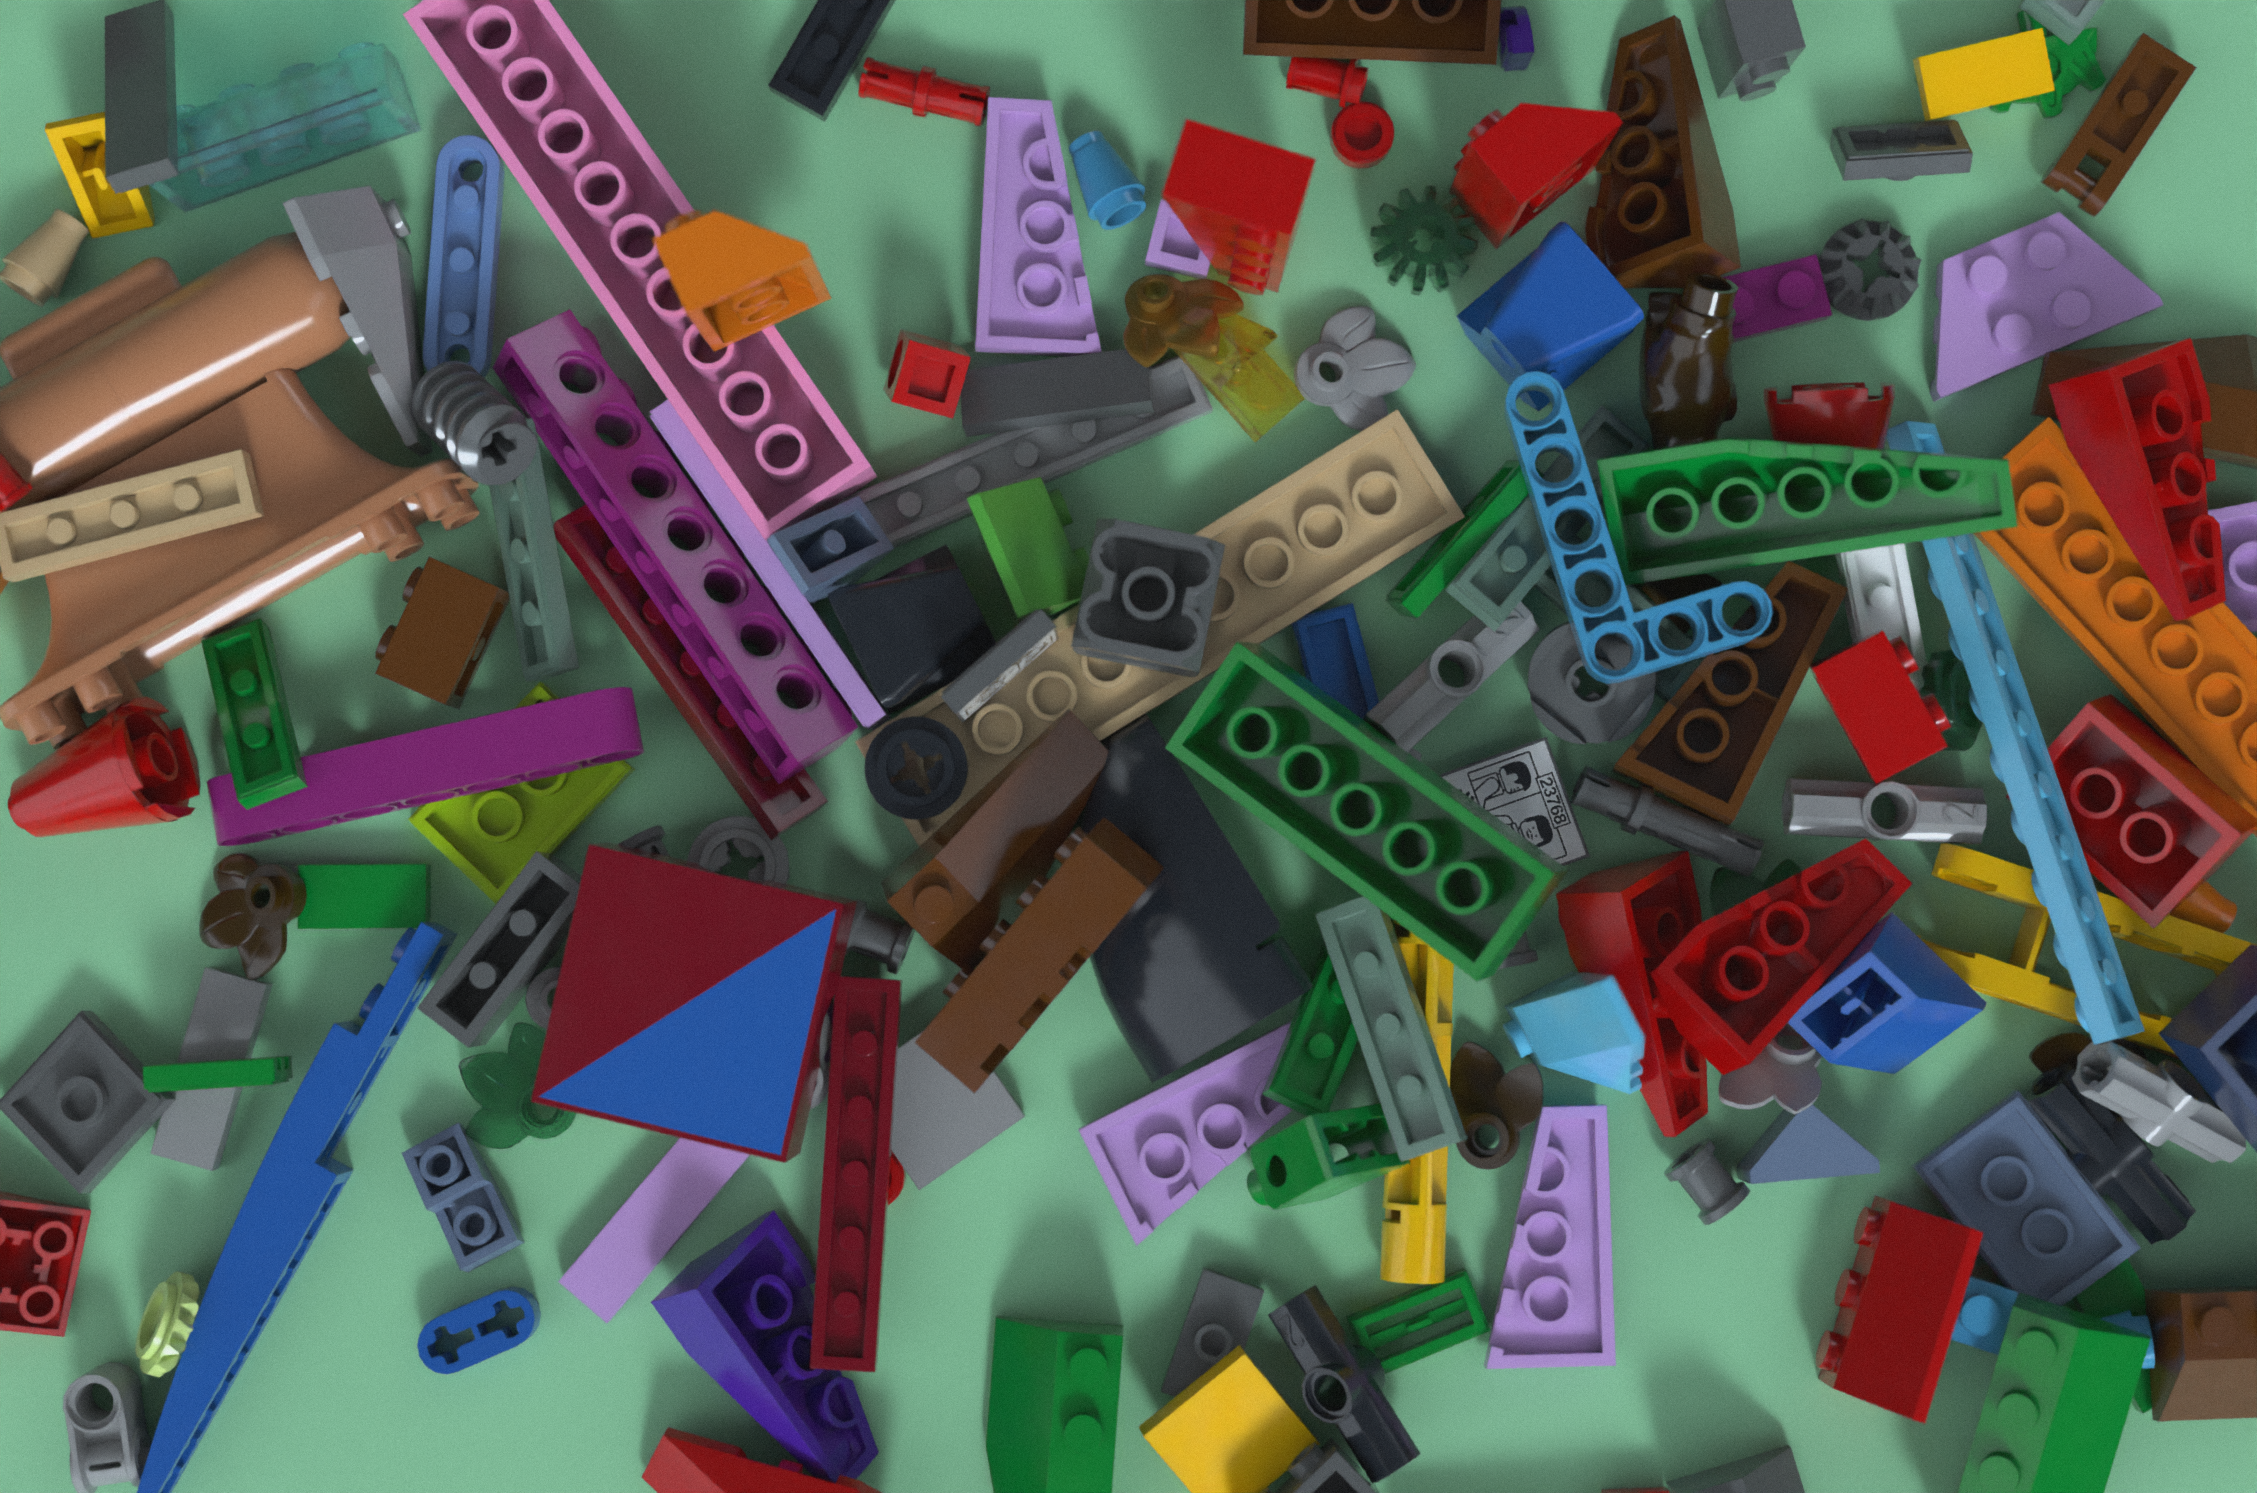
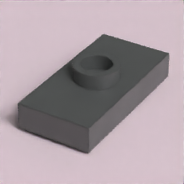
(1900, 150)
(1213, 1327)

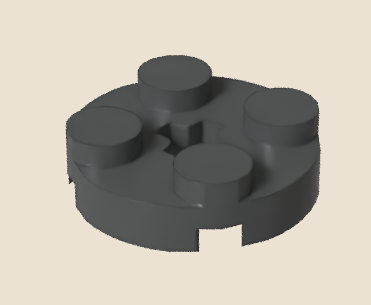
(1592, 717)

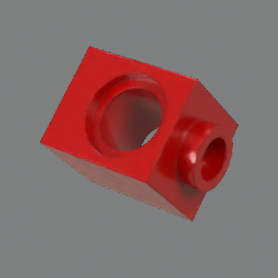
(926, 373)

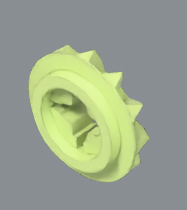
(167, 1324)

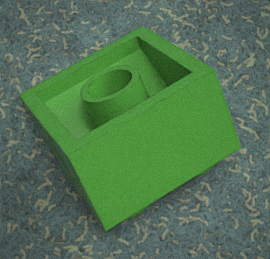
(1030, 548)

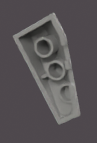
(362, 247)

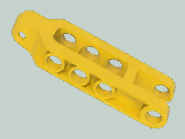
(2019, 983)

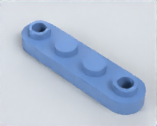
(464, 254)

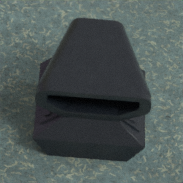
(913, 627)

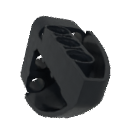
(1185, 955)

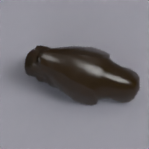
(1687, 361)

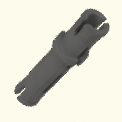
(1644, 812)

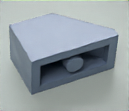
(831, 548)

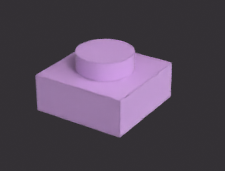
(1174, 248)

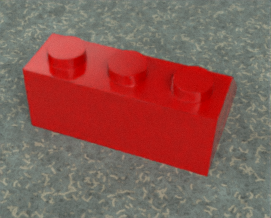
(1527, 163)
(2143, 809)
(1898, 1307)

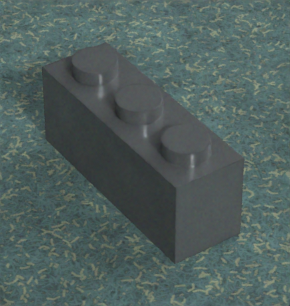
(505, 952)

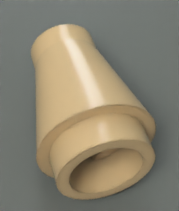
(44, 258)

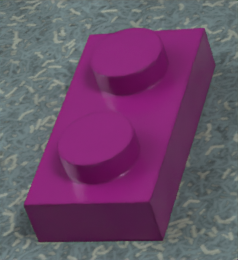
(1779, 298)

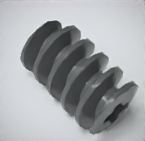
(473, 423)

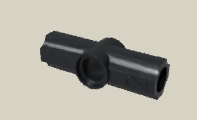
(2110, 1155)
(1344, 1384)

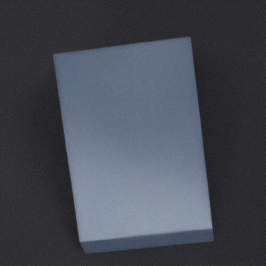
(1804, 1148)

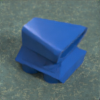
(1551, 314)

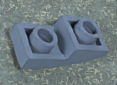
(463, 1197)

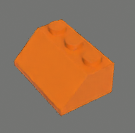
(737, 275)

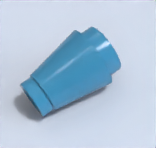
(1106, 182)

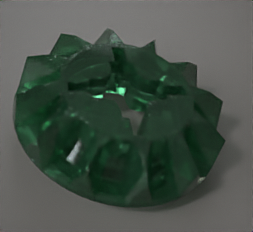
(1950, 685)

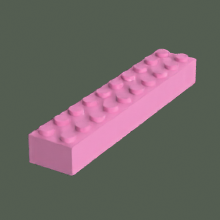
(605, 204)

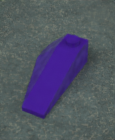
(749, 1325)

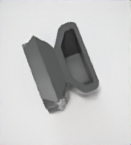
(1147, 597)

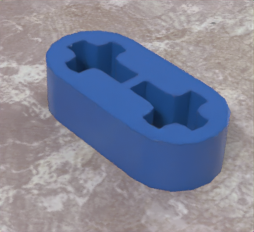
(485, 1343)

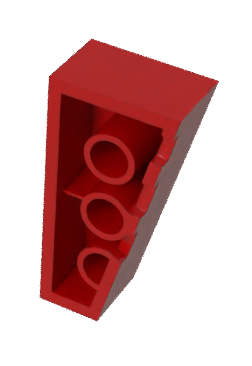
(1239, 202)

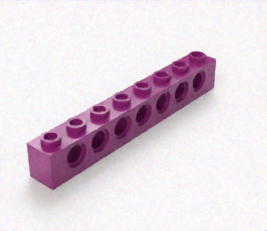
(675, 579)

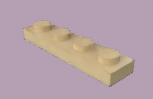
(128, 515)

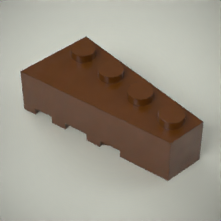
(1728, 712)
(1037, 953)

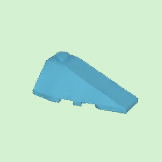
(1580, 1030)

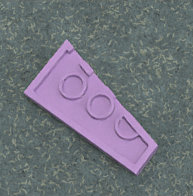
(1558, 1264)

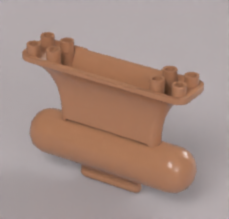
(173, 376)

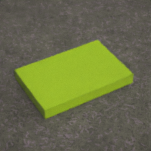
(501, 829)

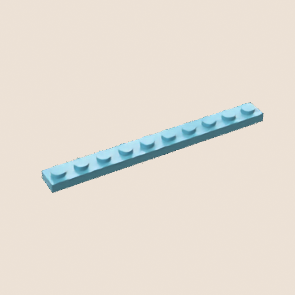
(2025, 767)

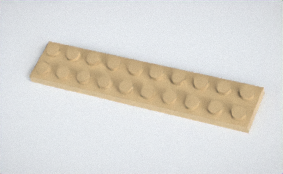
(1279, 563)

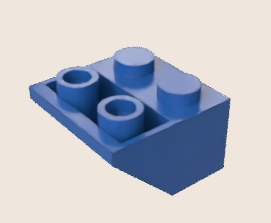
(1886, 1002)

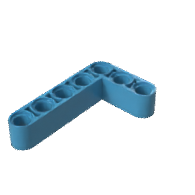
(1598, 556)

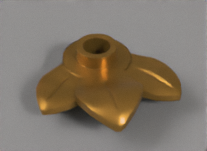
(1176, 316)

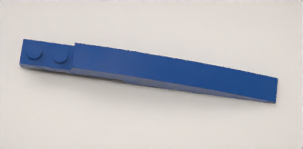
(286, 1205)

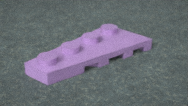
(1030, 251)
(1184, 1132)

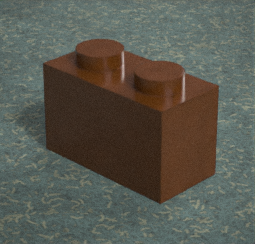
(441, 632)

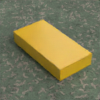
(1983, 74)

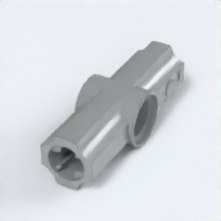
(1426, 700)
(1921, 811)
(2157, 1101)

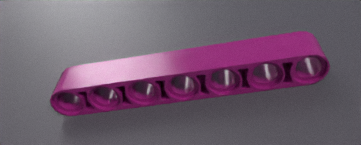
(438, 765)

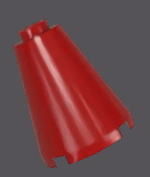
(1831, 414)
(110, 776)

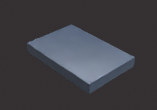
(2037, 1210)

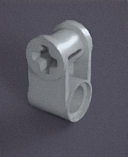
(104, 1443)

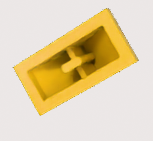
(81, 154)

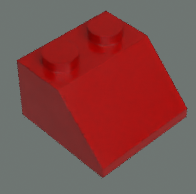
(1880, 705)

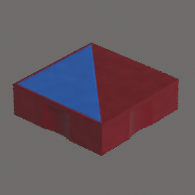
(693, 1002)

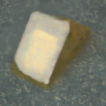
(1246, 377)

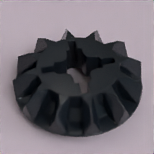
(887, 758)

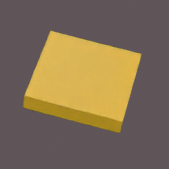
(1228, 1430)

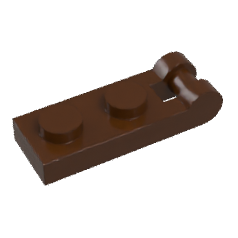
(2119, 123)

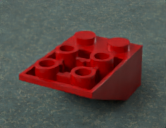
(39, 1262)

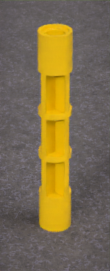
(1416, 1193)

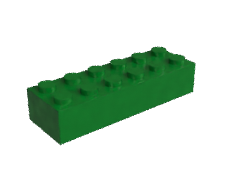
(1366, 810)

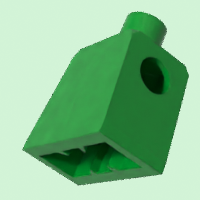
(1299, 1166)

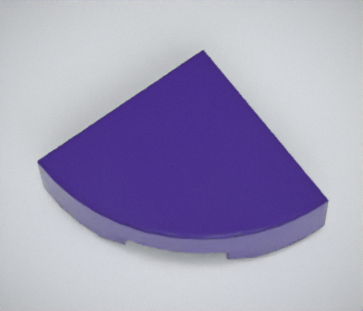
(1515, 38)

